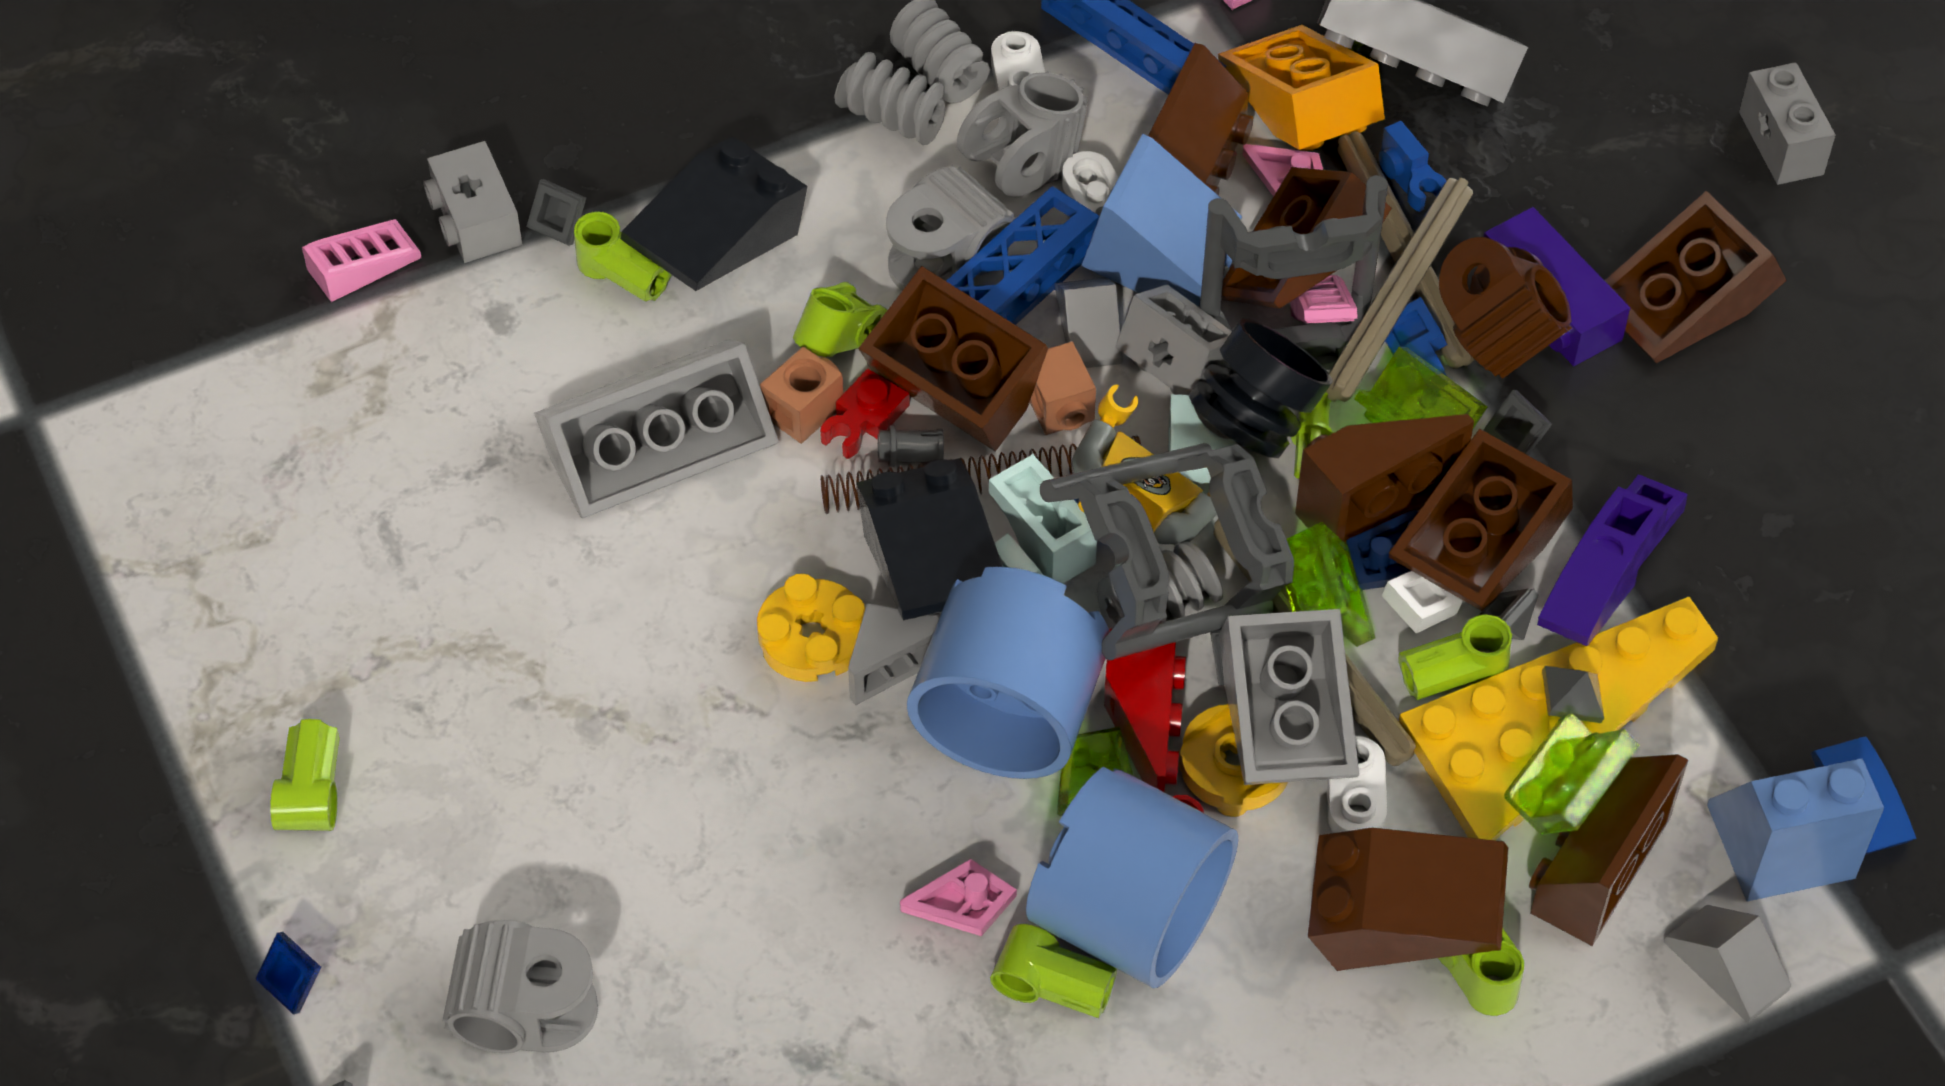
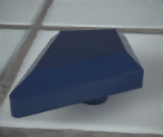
(1371, 552)

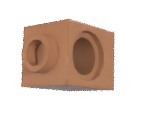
(1064, 391)
(802, 393)

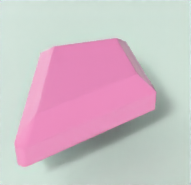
(1274, 163)
(962, 899)

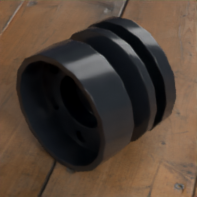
(1255, 394)

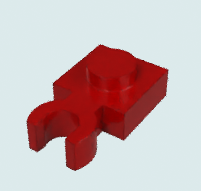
(864, 408)

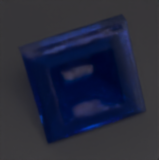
(288, 973)

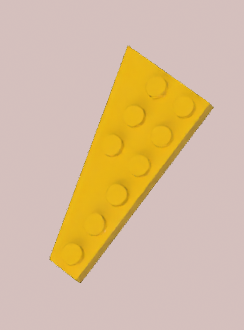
(1489, 730)

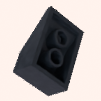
(718, 214)
(926, 533)

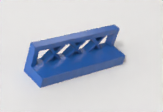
(1127, 36)
(1036, 273)

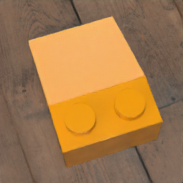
(1307, 86)

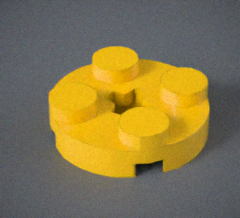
(803, 602)
(1210, 776)

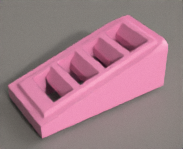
(338, 275)
(1325, 303)

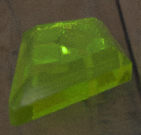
(1090, 754)

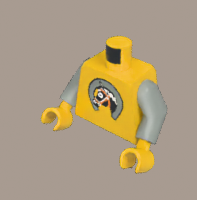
(1171, 500)

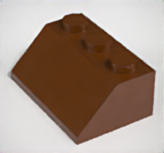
(1204, 118)
(956, 357)
(1608, 849)

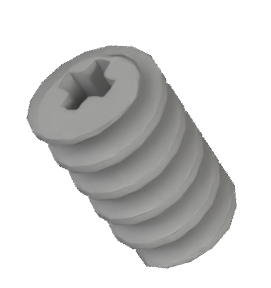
(939, 49)
(891, 99)
(1188, 577)

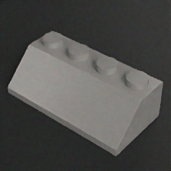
(1432, 40)
(657, 427)

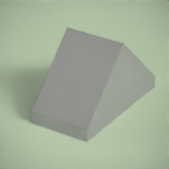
(1091, 319)
(887, 650)
(1732, 957)

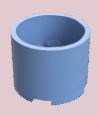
(1008, 674)
(1132, 876)

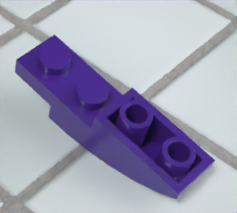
(1609, 557)

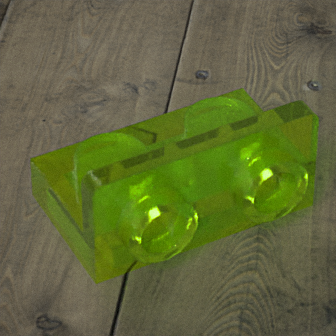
(1416, 390)
(1327, 580)
(1568, 775)

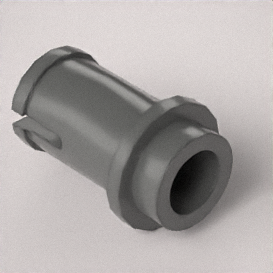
(909, 445)

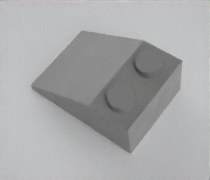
(1289, 696)

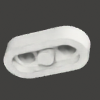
(1015, 57)
(1092, 168)
(1364, 790)

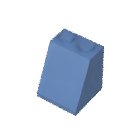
(1153, 225)
(1798, 828)

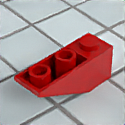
(1141, 704)

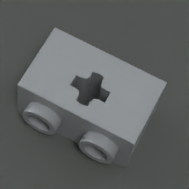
(1787, 123)
(473, 202)
(1172, 338)

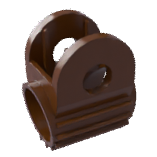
(1510, 307)

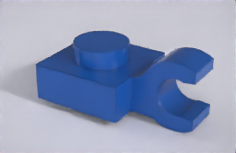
(1406, 162)
(1419, 333)

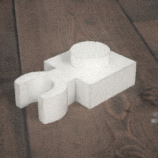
(1420, 601)

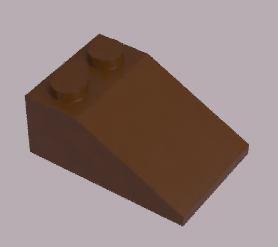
(1300, 202)
(1694, 279)
(1376, 471)
(1485, 521)
(1405, 896)

